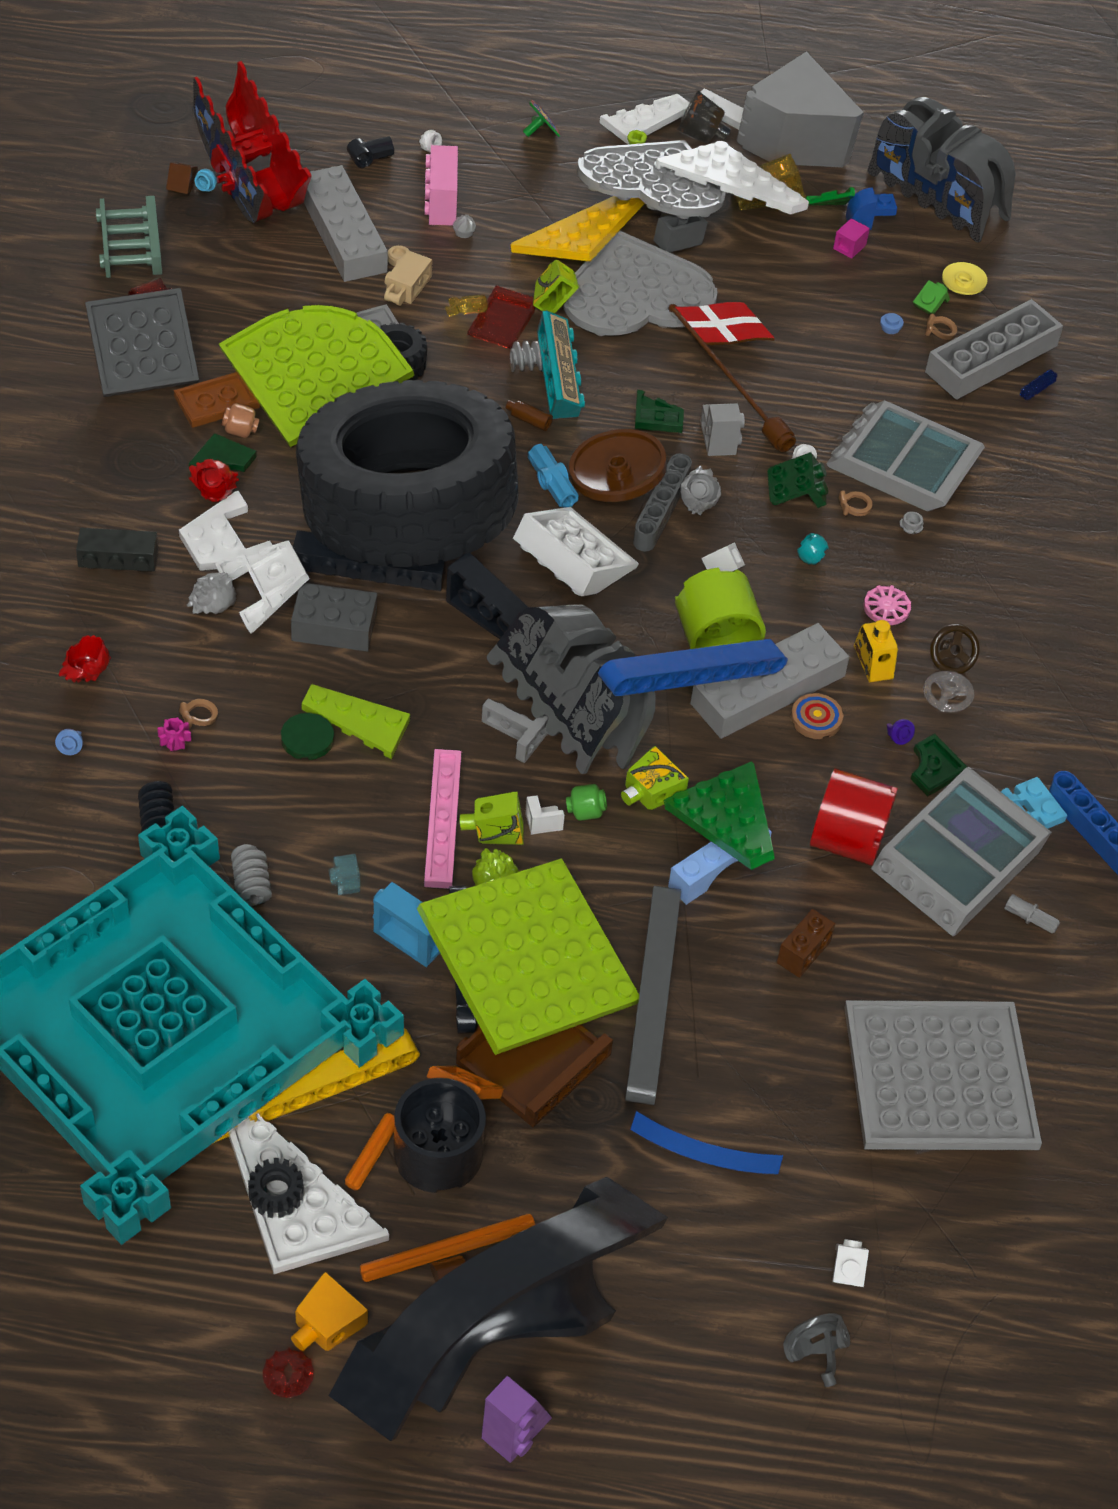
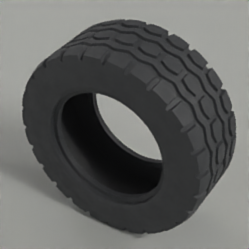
(415, 516)

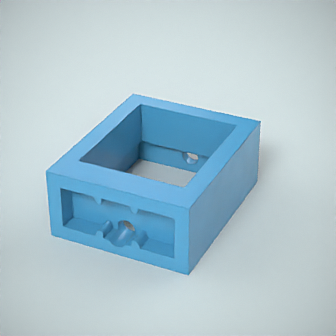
(401, 925)

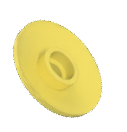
(964, 278)

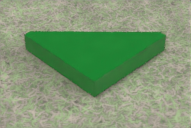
(832, 198)

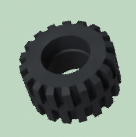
(410, 344)

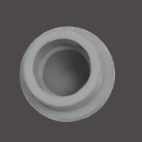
(464, 226)

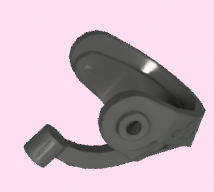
(799, 1344)

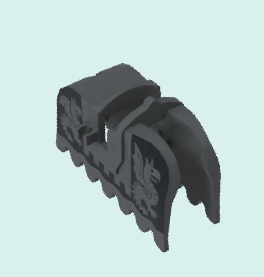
(557, 663)

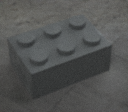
(334, 617)

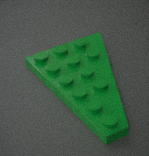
(728, 814)

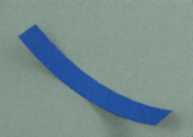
(703, 1151)

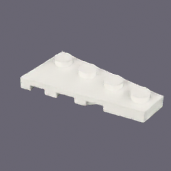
(645, 117)

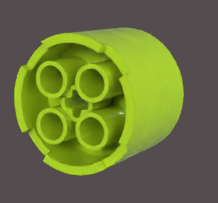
(719, 609)

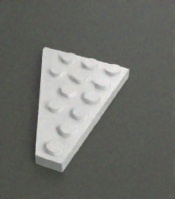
(735, 175)

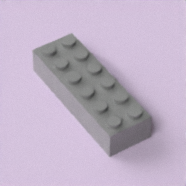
(345, 225)
(993, 349)
(811, 665)

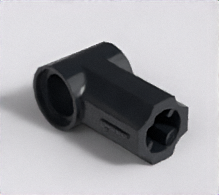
(365, 152)

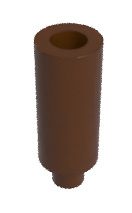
(530, 414)

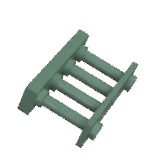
(149, 227)

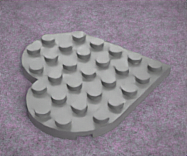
(632, 173)
(635, 286)

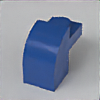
(867, 205)

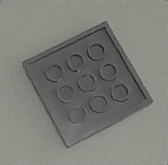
(142, 342)

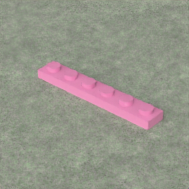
(442, 819)

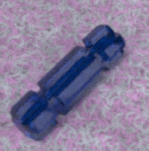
(1038, 384)

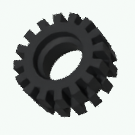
(275, 1203)

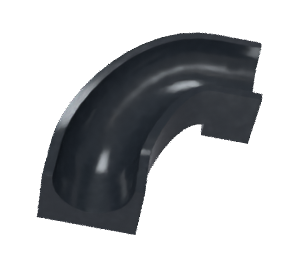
(516, 1289)

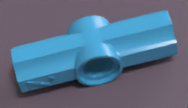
(552, 476)

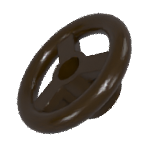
(945, 648)

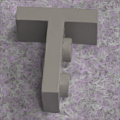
(516, 725)

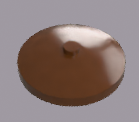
(618, 465)

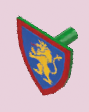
(537, 121)

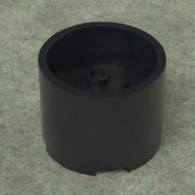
(439, 1134)

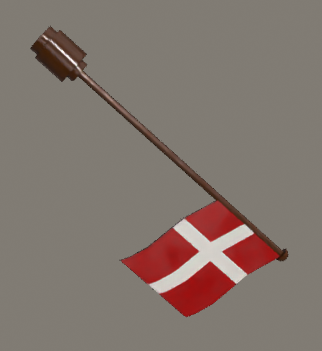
(732, 324)

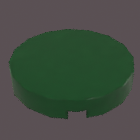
(307, 736)

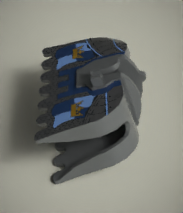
(945, 164)

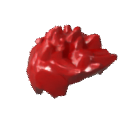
(213, 479)
(85, 660)

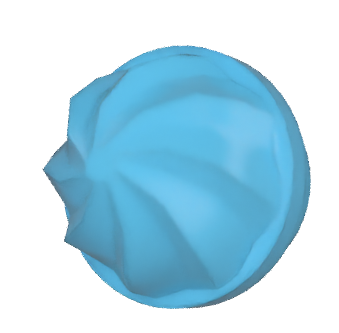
(205, 180)

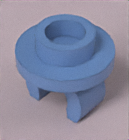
(69, 741)

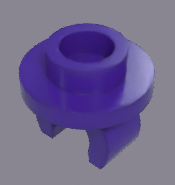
(901, 731)

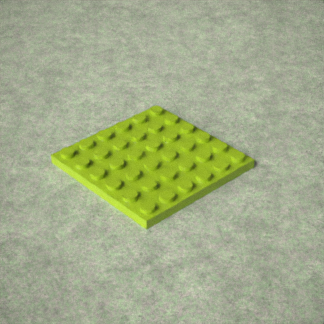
(528, 955)

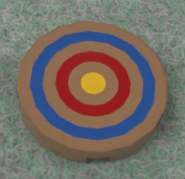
(816, 716)

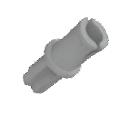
(1031, 913)

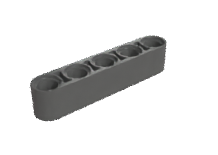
(661, 503)

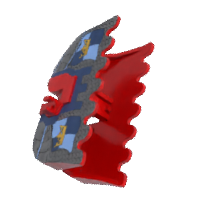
(255, 134)

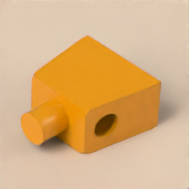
(328, 1315)

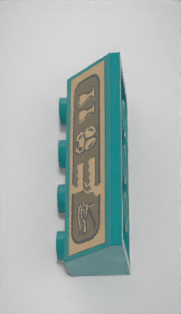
(558, 366)

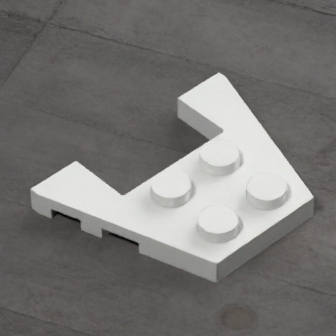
(212, 537)
(276, 575)

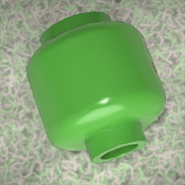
(586, 802)

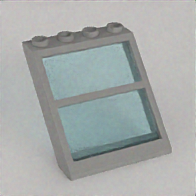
(905, 455)
(960, 851)

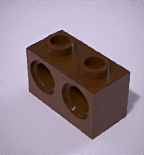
(805, 943)

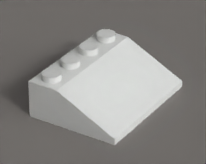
(573, 550)

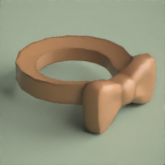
(940, 319)
(844, 498)
(186, 708)

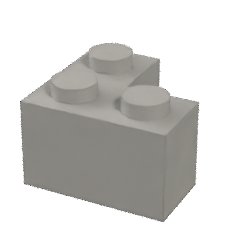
(722, 428)

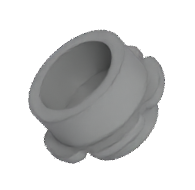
(912, 523)

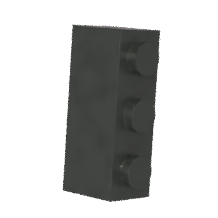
(117, 549)

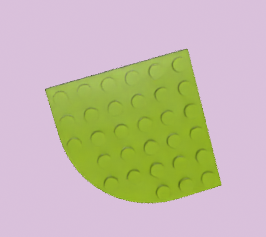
(310, 358)

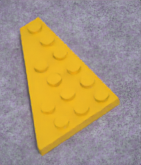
(582, 233)

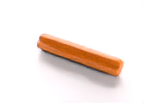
(370, 1152)

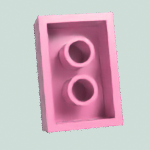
(441, 185)

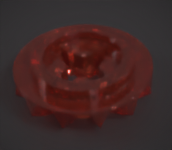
(299, 1380)

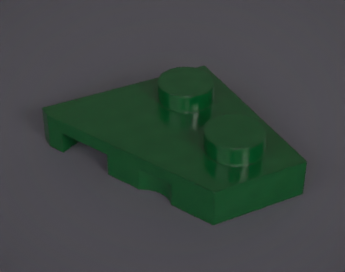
(657, 414)

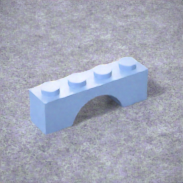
(699, 870)

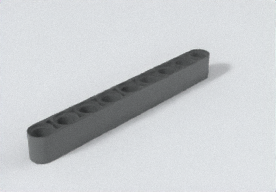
(653, 996)

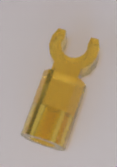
(467, 305)

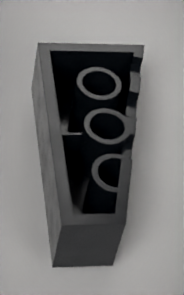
(481, 595)

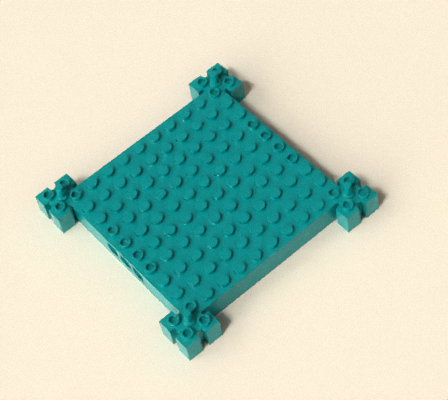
(167, 1020)

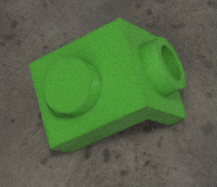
(931, 297)

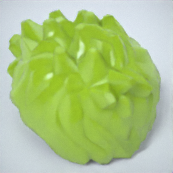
(493, 866)

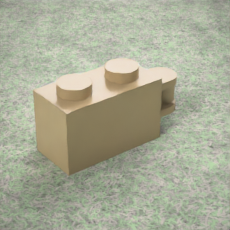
(407, 278)

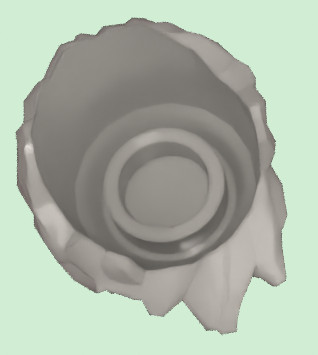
(700, 490)
(212, 594)

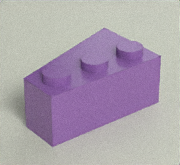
(512, 1419)

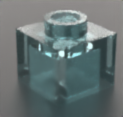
(345, 874)

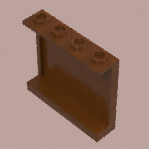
(536, 1073)

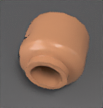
(240, 420)

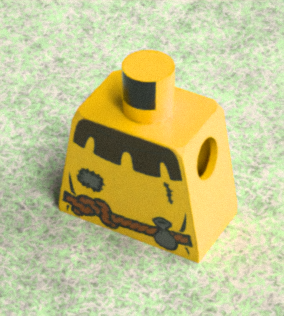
(877, 642)

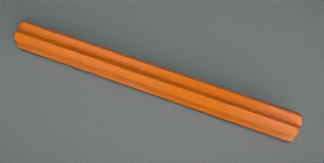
(445, 1248)

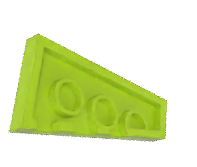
(369, 721)

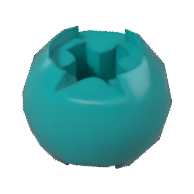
(812, 548)

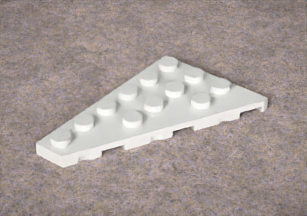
(325, 1221)

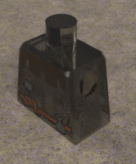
(703, 119)

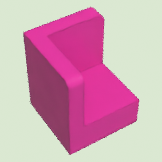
(851, 238)

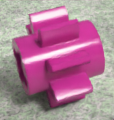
(174, 734)

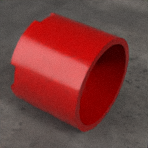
(853, 816)

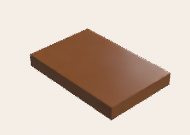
(208, 399)

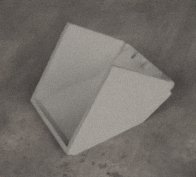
(801, 115)

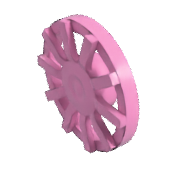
(887, 605)

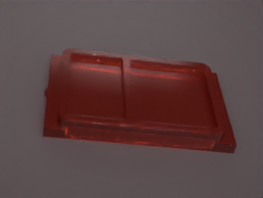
(504, 318)

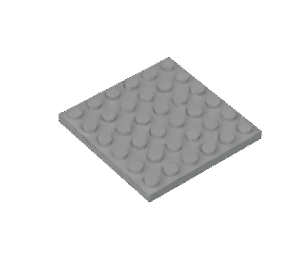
(941, 1076)

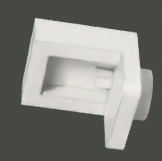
(850, 1263)

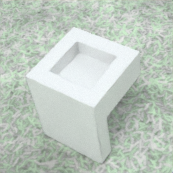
(726, 559)
(543, 819)

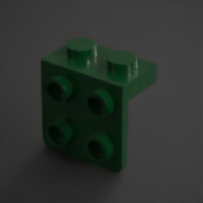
(797, 478)

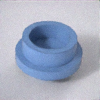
(891, 323)

